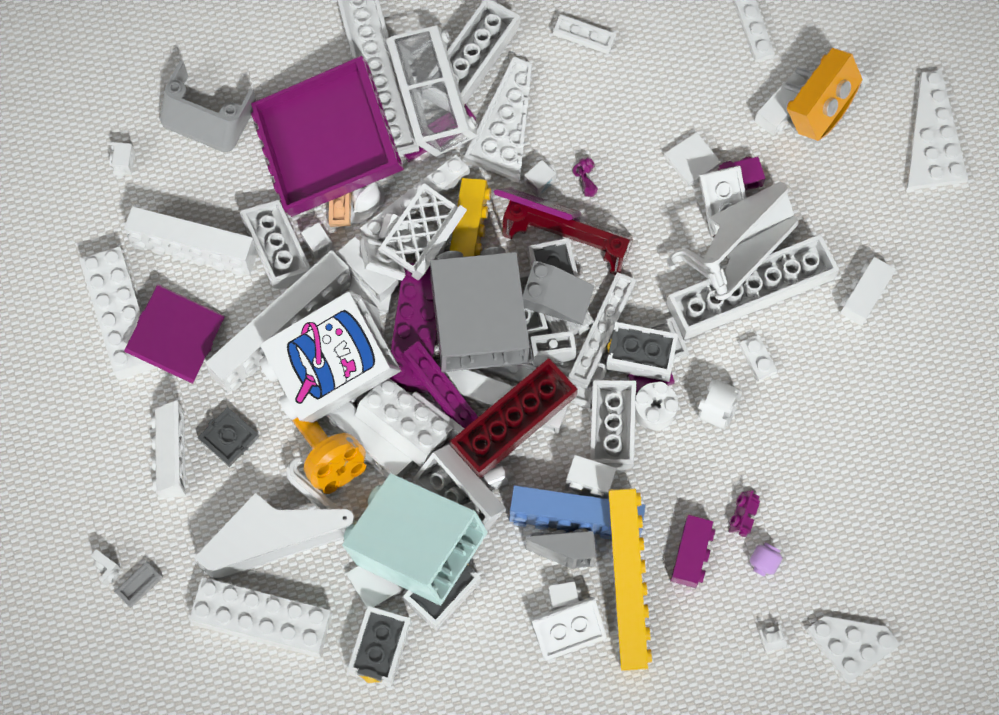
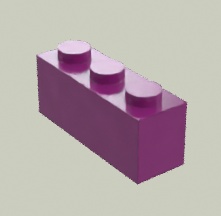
(693, 551)

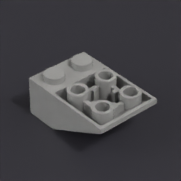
(567, 549)

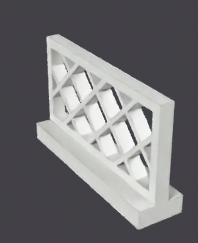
(433, 245)

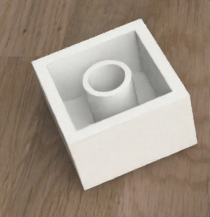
(589, 478)

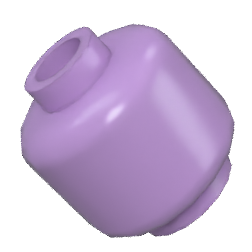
(765, 559)

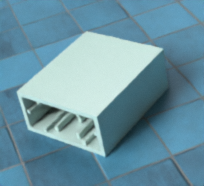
(414, 538)

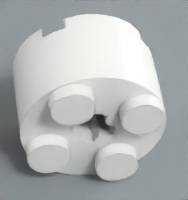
(720, 404)
(652, 417)

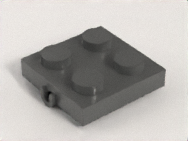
(228, 436)

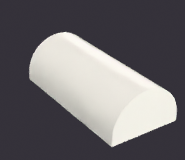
(275, 243)
(613, 423)

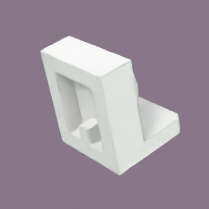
(104, 563)

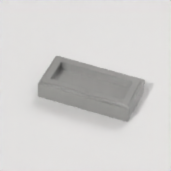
(138, 584)

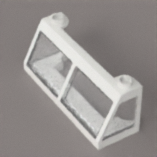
(431, 90)

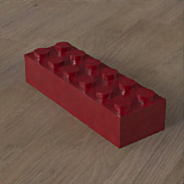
(514, 418)

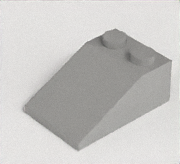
(557, 293)

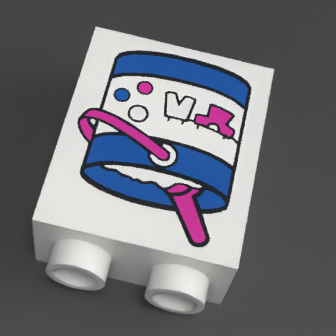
(328, 358)

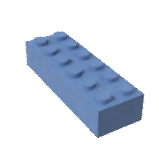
(562, 511)

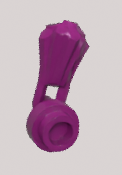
(587, 164)

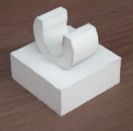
(773, 638)

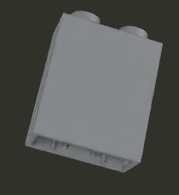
(479, 310)

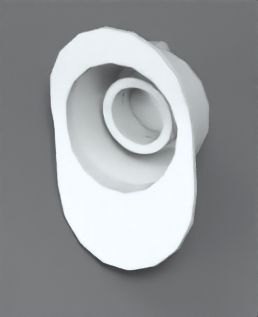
(366, 202)

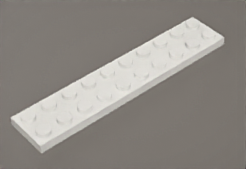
(367, 38)

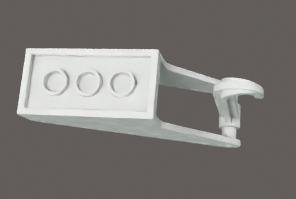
(745, 236)
(264, 534)

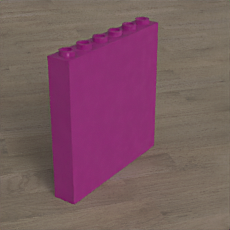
(326, 136)

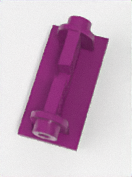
(746, 504)

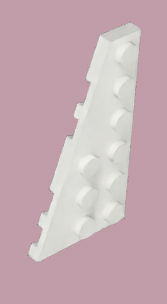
(504, 125)
(935, 142)

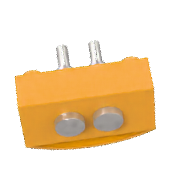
(825, 94)

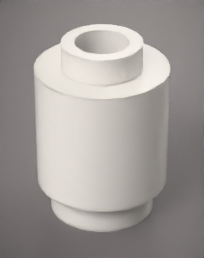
(496, 477)

